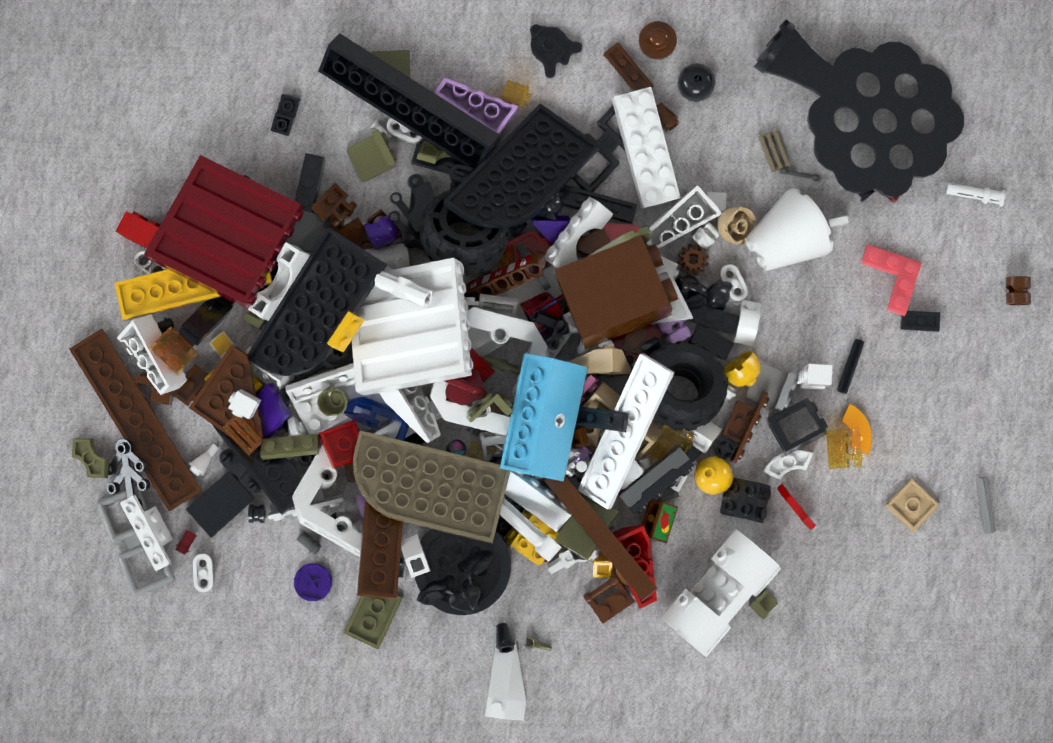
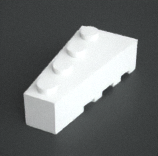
(139, 338)

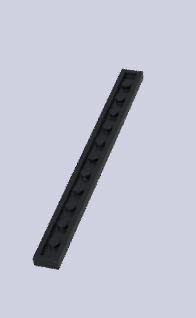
(572, 197)

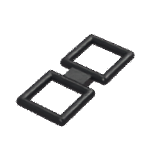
(608, 143)

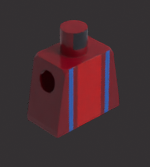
(545, 303)

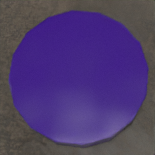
(312, 582)

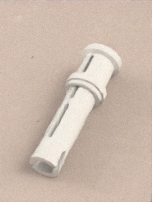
(985, 195)

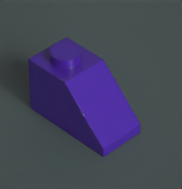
(551, 228)

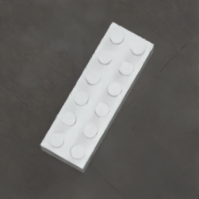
(646, 148)

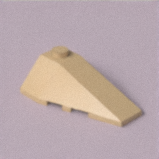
(604, 361)

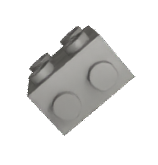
(776, 384)

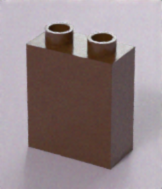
(616, 291)

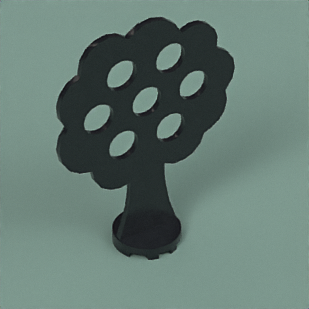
(793, 59)

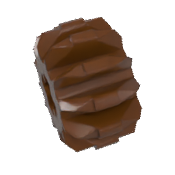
(694, 252)

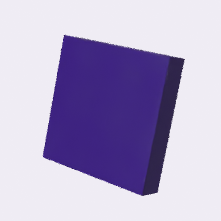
(272, 410)

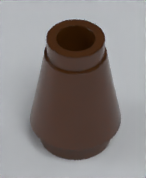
(667, 117)

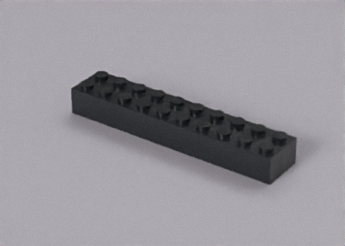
(407, 102)

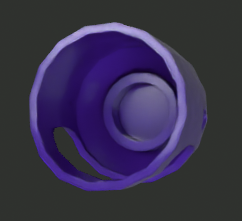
(381, 232)

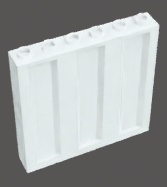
(412, 343)

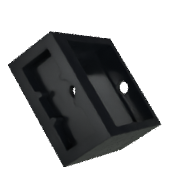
(789, 448)

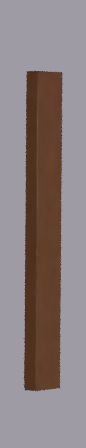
(602, 537)

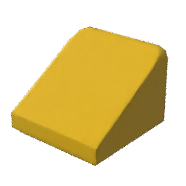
(602, 567)

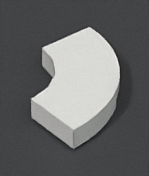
(782, 464)

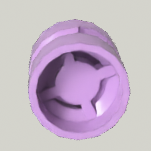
(680, 334)

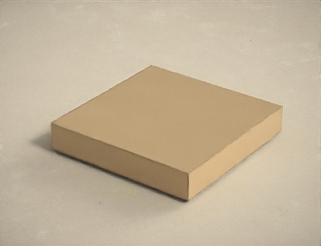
(912, 505)

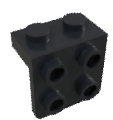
(746, 500)

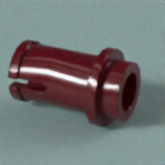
(185, 542)

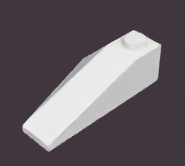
(413, 409)
(506, 687)

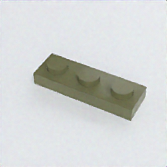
(290, 446)

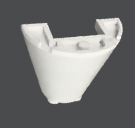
(790, 232)

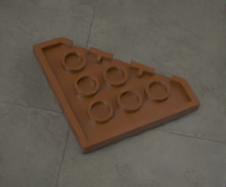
(228, 377)

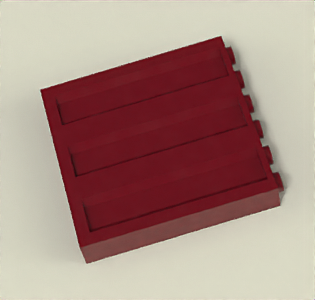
(224, 232)

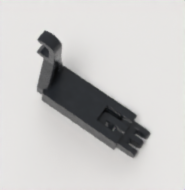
(205, 320)

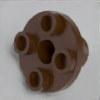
(657, 40)

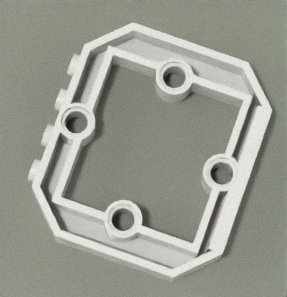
(490, 322)
(316, 519)

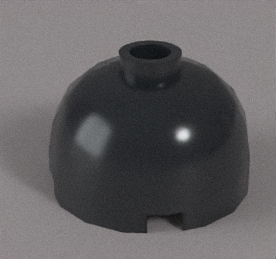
(698, 90)

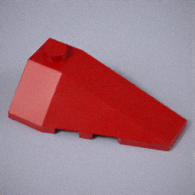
(639, 547)

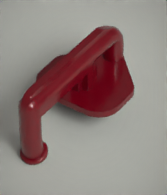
(465, 389)

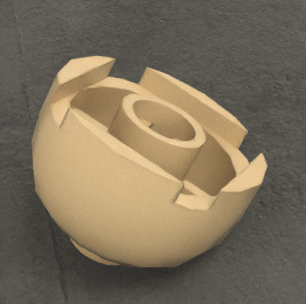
(736, 224)

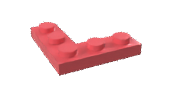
(905, 270)

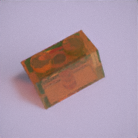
(173, 350)

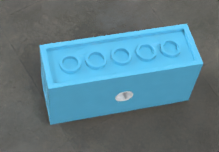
(543, 417)

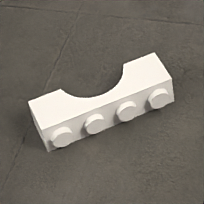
(590, 216)
(290, 262)
(815, 376)

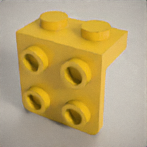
(345, 331)
(522, 545)

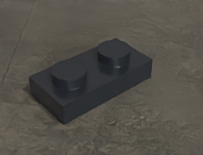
(920, 321)

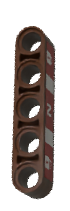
(510, 277)

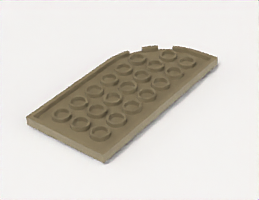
(430, 486)

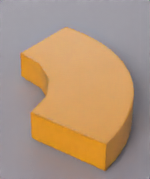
(855, 419)

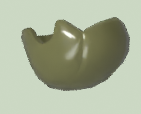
(332, 401)

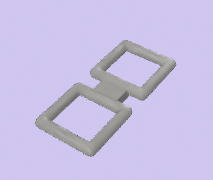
(133, 544)

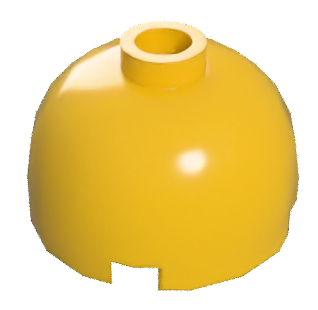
(743, 370)
(713, 475)

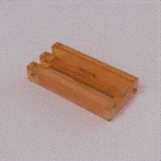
(254, 446)

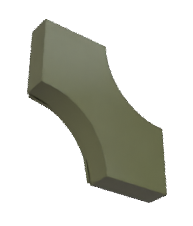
(430, 153)
(95, 464)

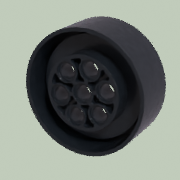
(491, 586)

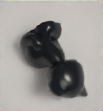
(716, 295)

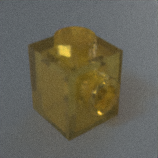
(516, 94)

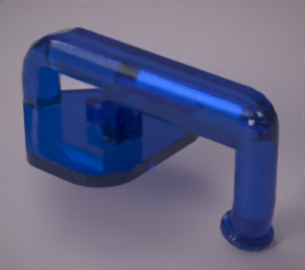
(375, 408)

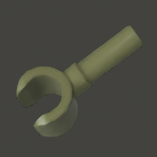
(538, 645)

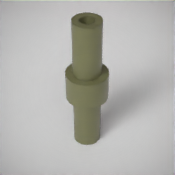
(502, 364)

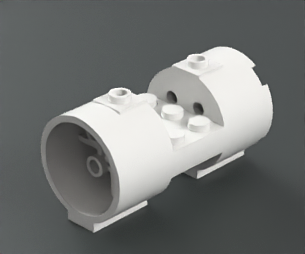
(736, 575)

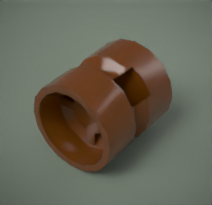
(1018, 290)

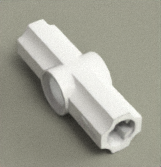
(403, 288)

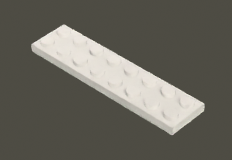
(618, 449)

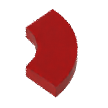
(788, 497)

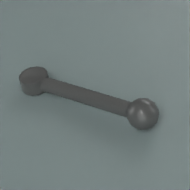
(815, 177)

